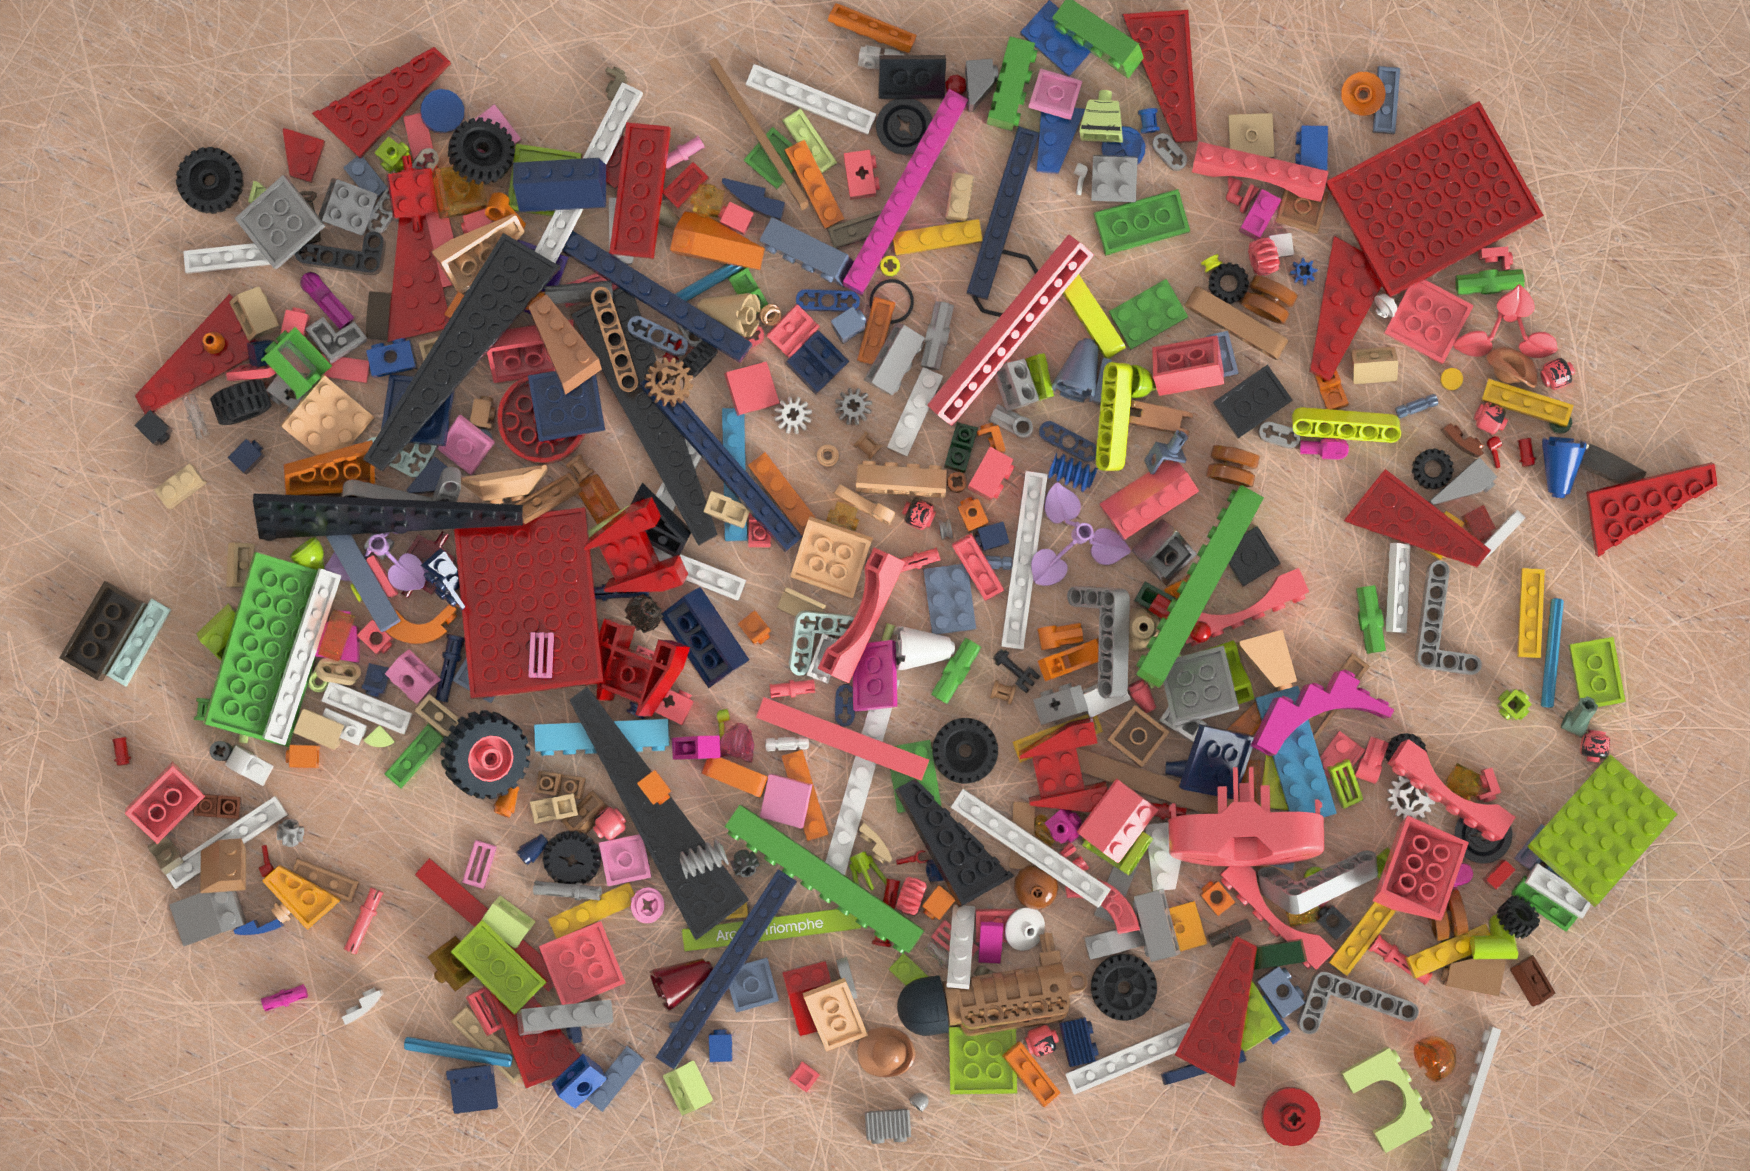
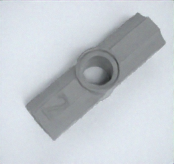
(937, 335)

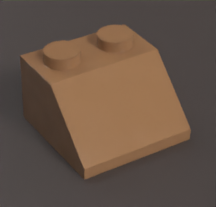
(223, 866)

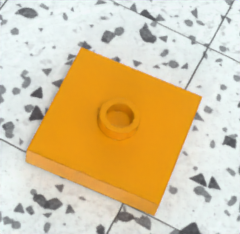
(1187, 926)

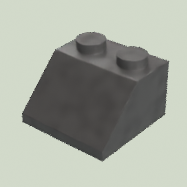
(979, 80)
(1164, 551)

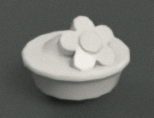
(1386, 306)

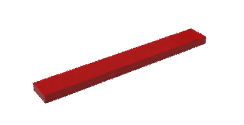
(474, 911)

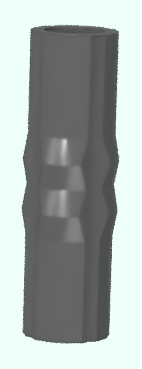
(577, 292)

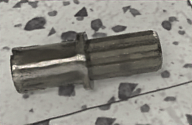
(1229, 932)

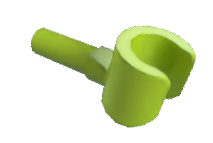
(722, 716)

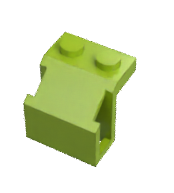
(1239, 677)

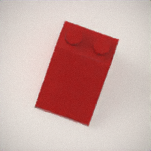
(800, 981)

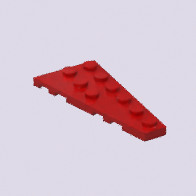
(374, 107)
(1344, 304)
(192, 364)

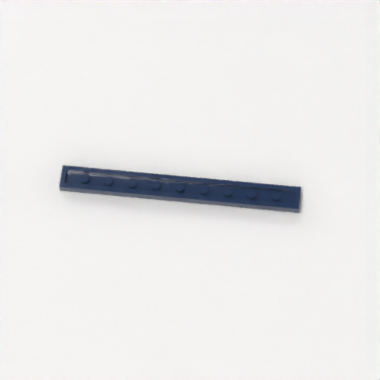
(657, 297)
(729, 471)
(726, 969)

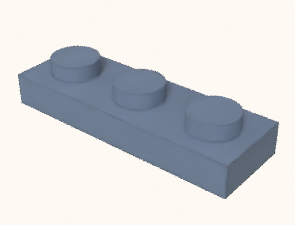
(616, 1077)

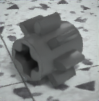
(744, 863)

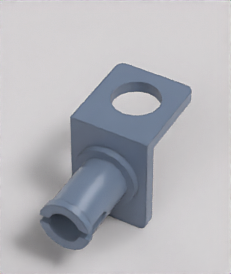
(1170, 451)

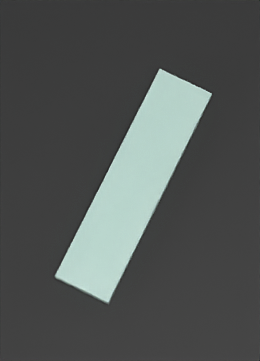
(138, 642)

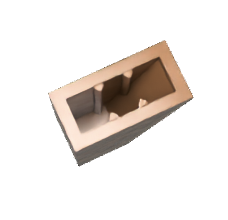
(1475, 975)

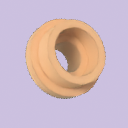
(774, 318)
(827, 448)
(281, 912)

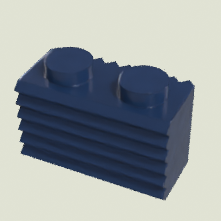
(1078, 1041)

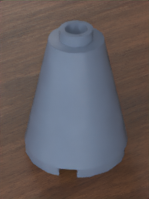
(1079, 372)

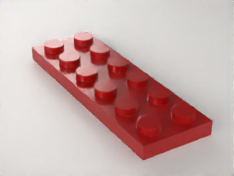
(640, 190)

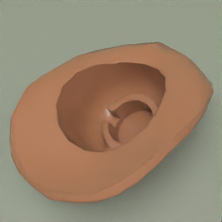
(1512, 366)
(885, 1052)

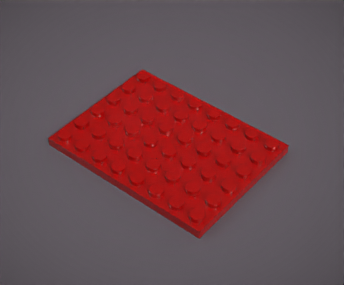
(1434, 199)
(522, 584)

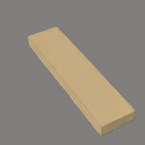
(470, 1027)

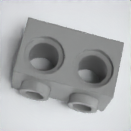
(1016, 385)

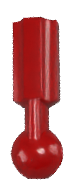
(1199, 633)

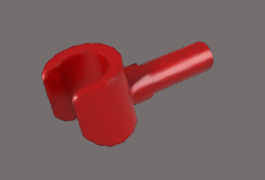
(1494, 443)
(914, 858)
(268, 867)

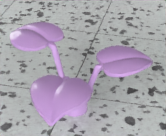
(1107, 545)
(404, 575)

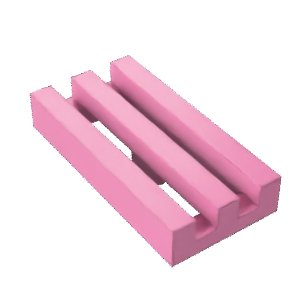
(541, 636)
(477, 843)

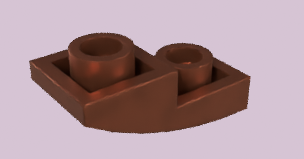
(1469, 445)
(218, 806)

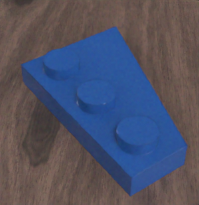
(1055, 139)

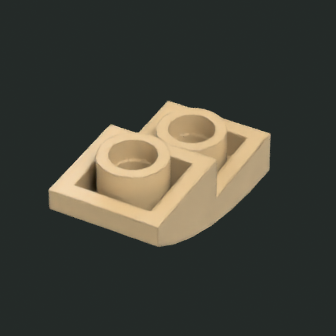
(880, 849)

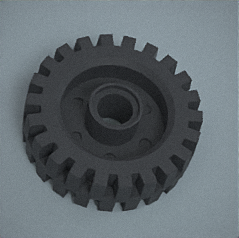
(477, 165)
(192, 178)
(947, 755)
(1141, 992)

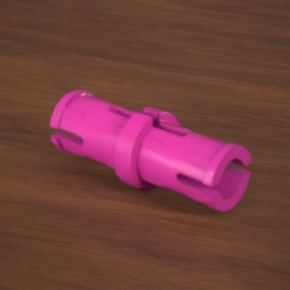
(284, 997)

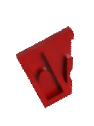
(302, 154)

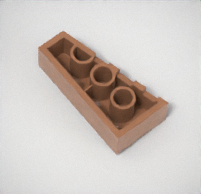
(567, 350)

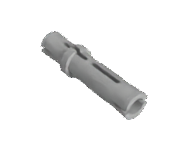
(575, 891)

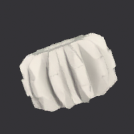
(799, 419)

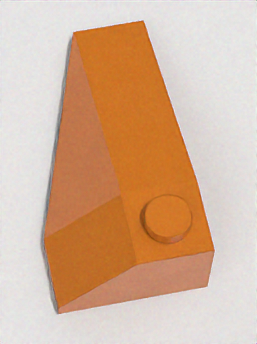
(714, 242)

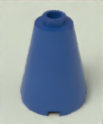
(1561, 463)

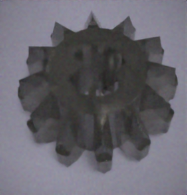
(643, 613)

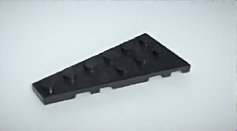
(955, 851)

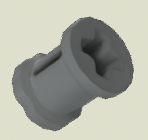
(215, 748)

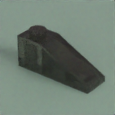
(1609, 465)

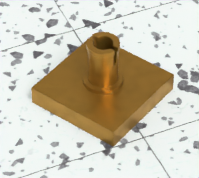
(449, 967)

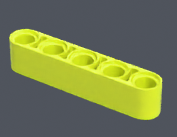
(1093, 318)
(1114, 416)
(1337, 418)

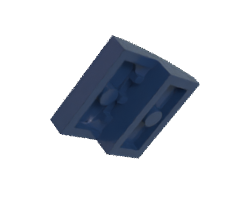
(817, 362)

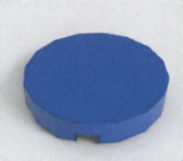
(442, 111)
(1132, 145)

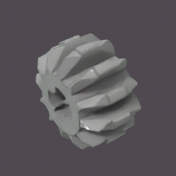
(848, 412)

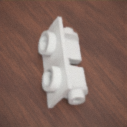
(870, 56)
(352, 730)

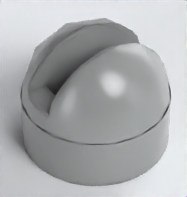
(919, 1101)

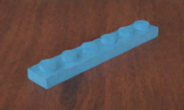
(734, 441)

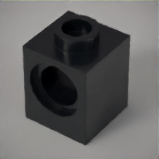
(154, 428)
(1342, 922)

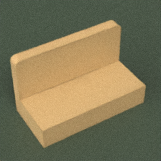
(1374, 365)
(794, 602)
(319, 729)

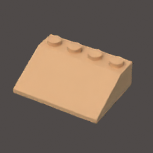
(901, 480)

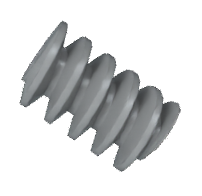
(703, 858)

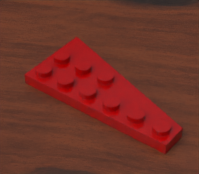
(1168, 65)
(417, 289)
(1637, 504)
(1406, 516)
(1218, 1027)
(536, 1055)

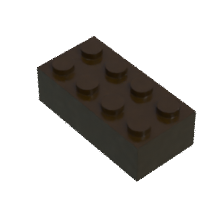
(103, 631)

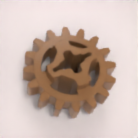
(673, 389)

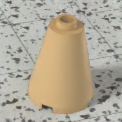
(733, 311)
(1137, 639)

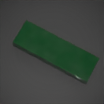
(1280, 954)

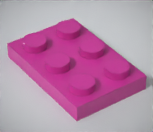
(876, 677)

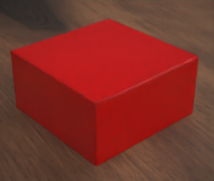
(1498, 874)

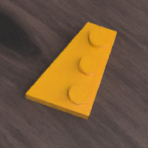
(300, 896)

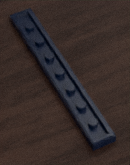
(1002, 213)

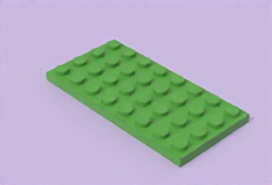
(260, 646)

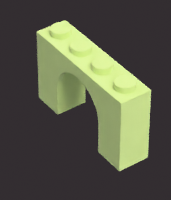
(1412, 1118)

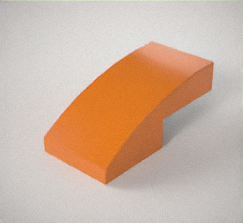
(1332, 392)

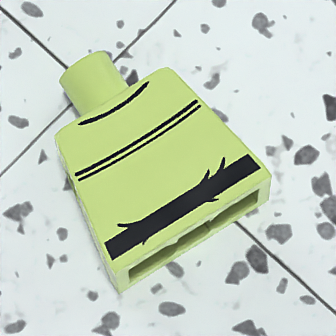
(1102, 120)

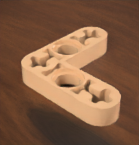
(877, 511)

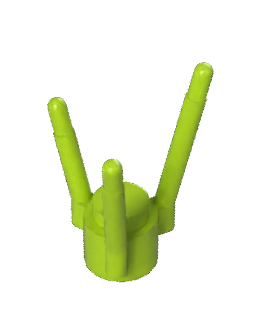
(861, 863)

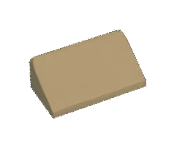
(238, 563)

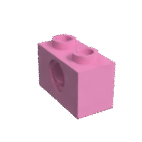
(422, 679)

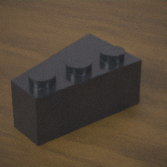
(670, 531)

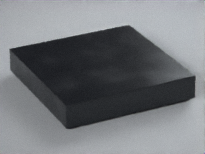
(1252, 557)

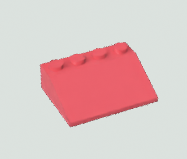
(1420, 870)

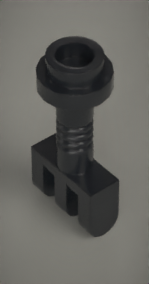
(1001, 658)

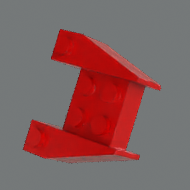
(632, 554)
(636, 674)
(1060, 771)

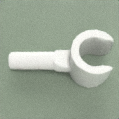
(1081, 170)

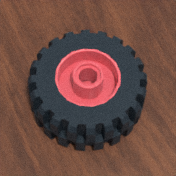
(485, 754)

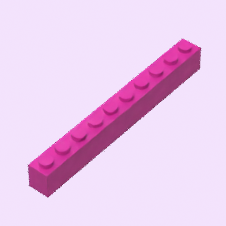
(905, 192)

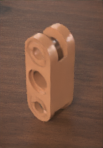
(1158, 417)

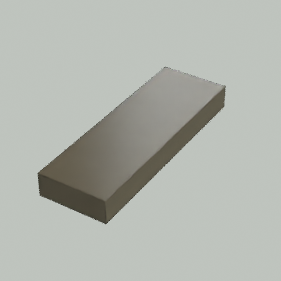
(852, 230)

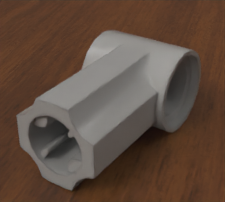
(1009, 420)

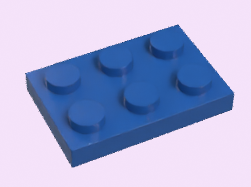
(1051, 43)

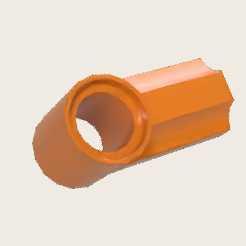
(499, 208)
(1053, 636)

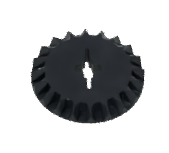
(888, 125)
(564, 845)
(1479, 850)

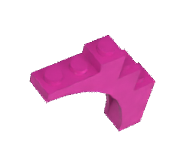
(1285, 716)

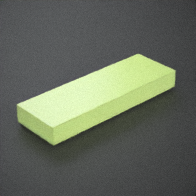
(802, 129)

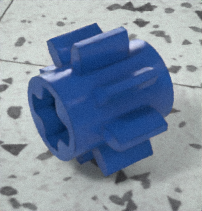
(1304, 278)

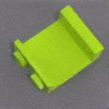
(1132, 856)

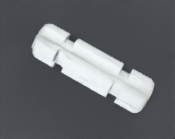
(786, 743)

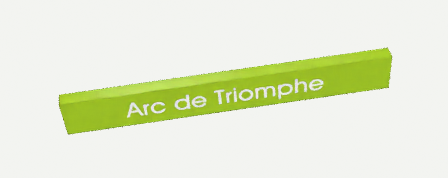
(779, 928)

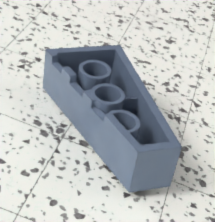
(807, 251)

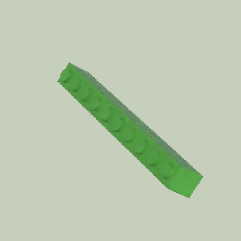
(1199, 586)
(825, 879)

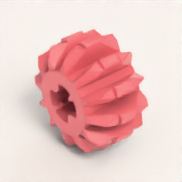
(1263, 256)
(911, 896)

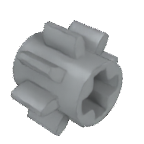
(290, 833)

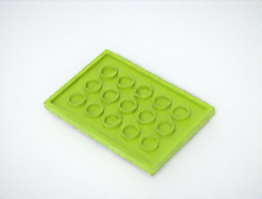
(1602, 830)

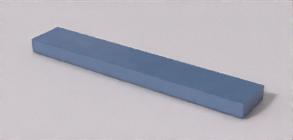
(364, 581)

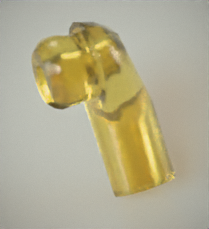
(1041, 830)

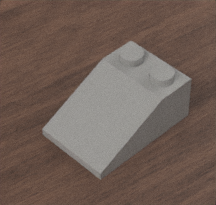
(207, 915)

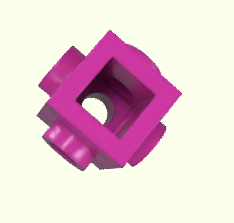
(1064, 826)

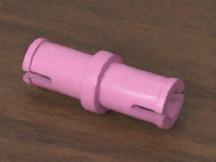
(684, 151)

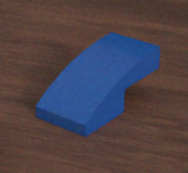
(254, 928)

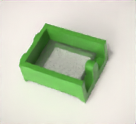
(296, 361)

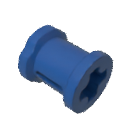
(1148, 120)

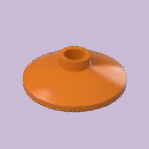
(1359, 83)

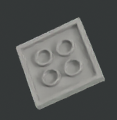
(280, 222)
(1200, 686)

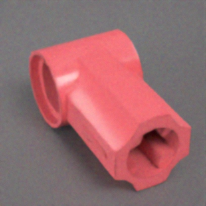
(1370, 765)

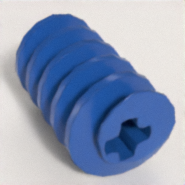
(1072, 472)

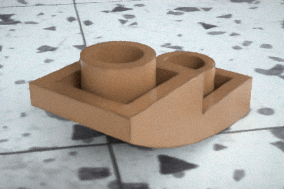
(560, 784)

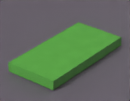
(1141, 222)

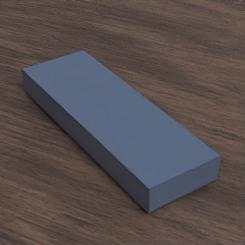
(1385, 118)

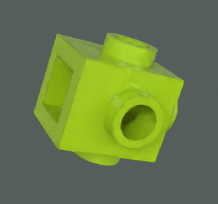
(391, 154)
(1521, 704)

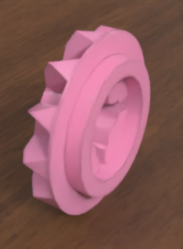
(656, 905)

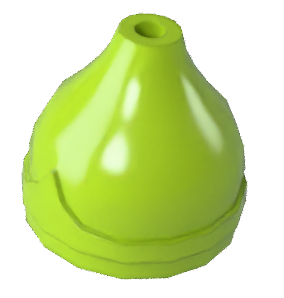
(1142, 382)
(309, 554)

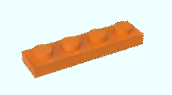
(872, 28)
(814, 184)
(781, 492)
(797, 769)

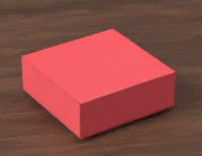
(804, 1076)

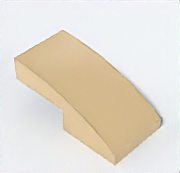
(726, 509)
(553, 808)

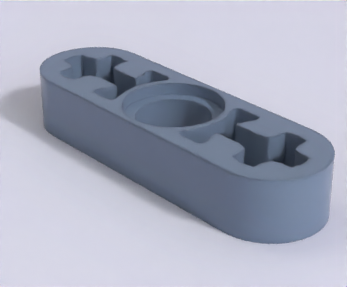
(640, 335)

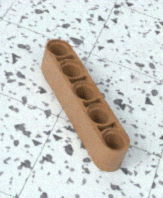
(1236, 323)
(621, 348)

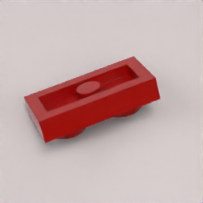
(683, 186)

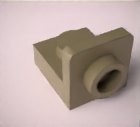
(613, 86)
(166, 854)

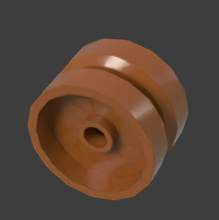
(1269, 299)
(1232, 466)
(1453, 918)

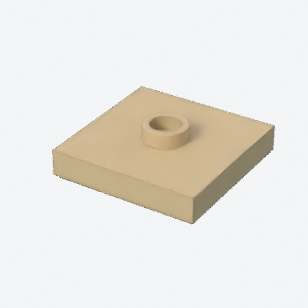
(1252, 133)

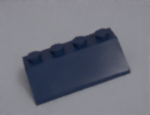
(560, 184)
(711, 643)

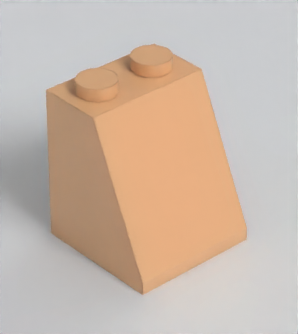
(1270, 659)

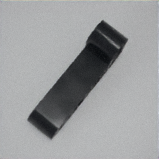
(340, 255)

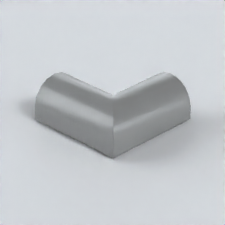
(334, 344)

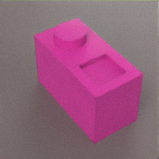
(1259, 215)
(696, 747)

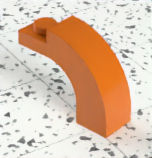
(423, 633)
(1069, 660)

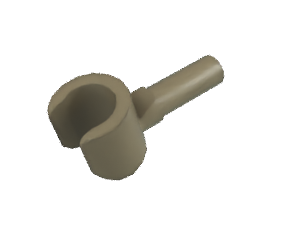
(982, 970)

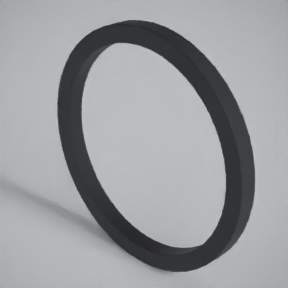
(905, 286)

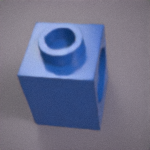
(720, 1046)

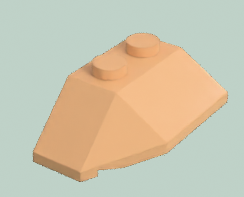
(505, 484)

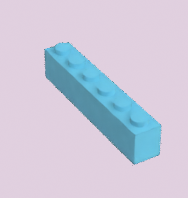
(573, 736)

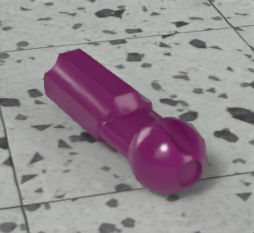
(326, 300)

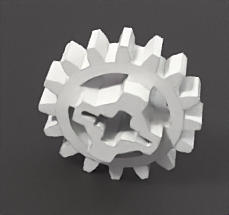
(1408, 806)

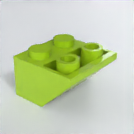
(217, 630)

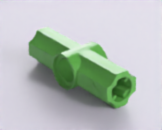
(1489, 281)
(1370, 619)
(956, 670)

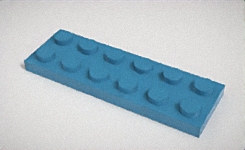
(1299, 764)

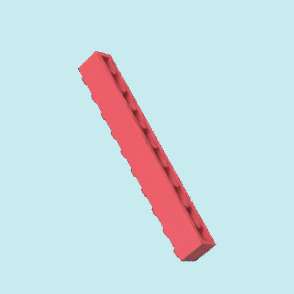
(1010, 330)

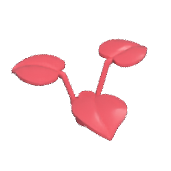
(1511, 307)

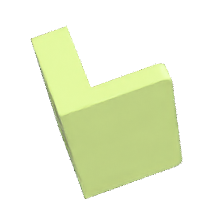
(508, 921)
(687, 1088)

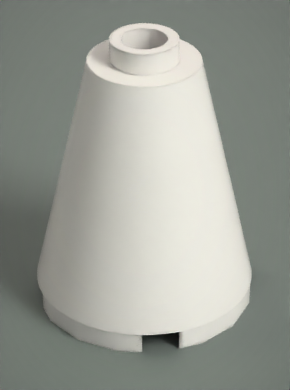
(920, 648)

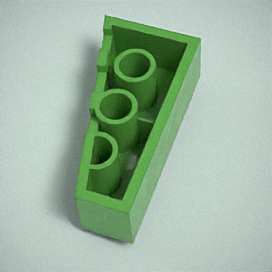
(1098, 37)
(1011, 83)

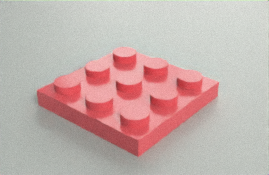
(1429, 320)
(582, 964)

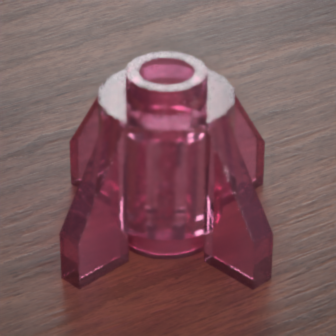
(738, 742)

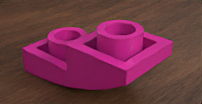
(990, 942)

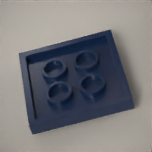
(562, 414)
(435, 429)
(1213, 759)

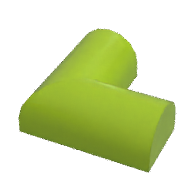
(1497, 945)

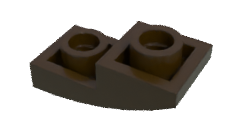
(378, 315)

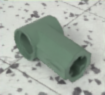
(1579, 718)

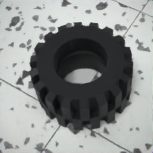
(240, 402)

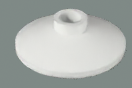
(1017, 927)

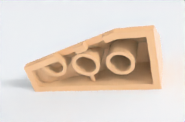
(466, 254)

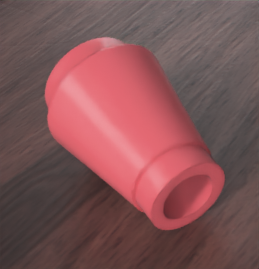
(1142, 695)

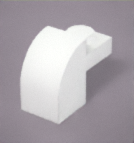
(1185, 730)
(249, 765)

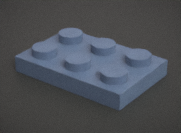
(949, 599)

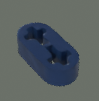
(839, 706)

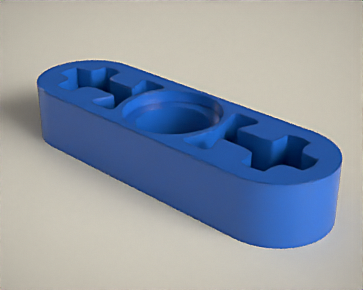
(811, 305)

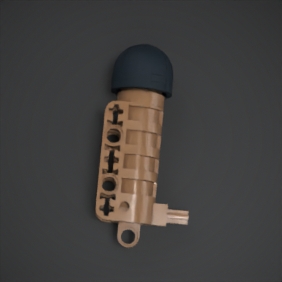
(929, 1005)

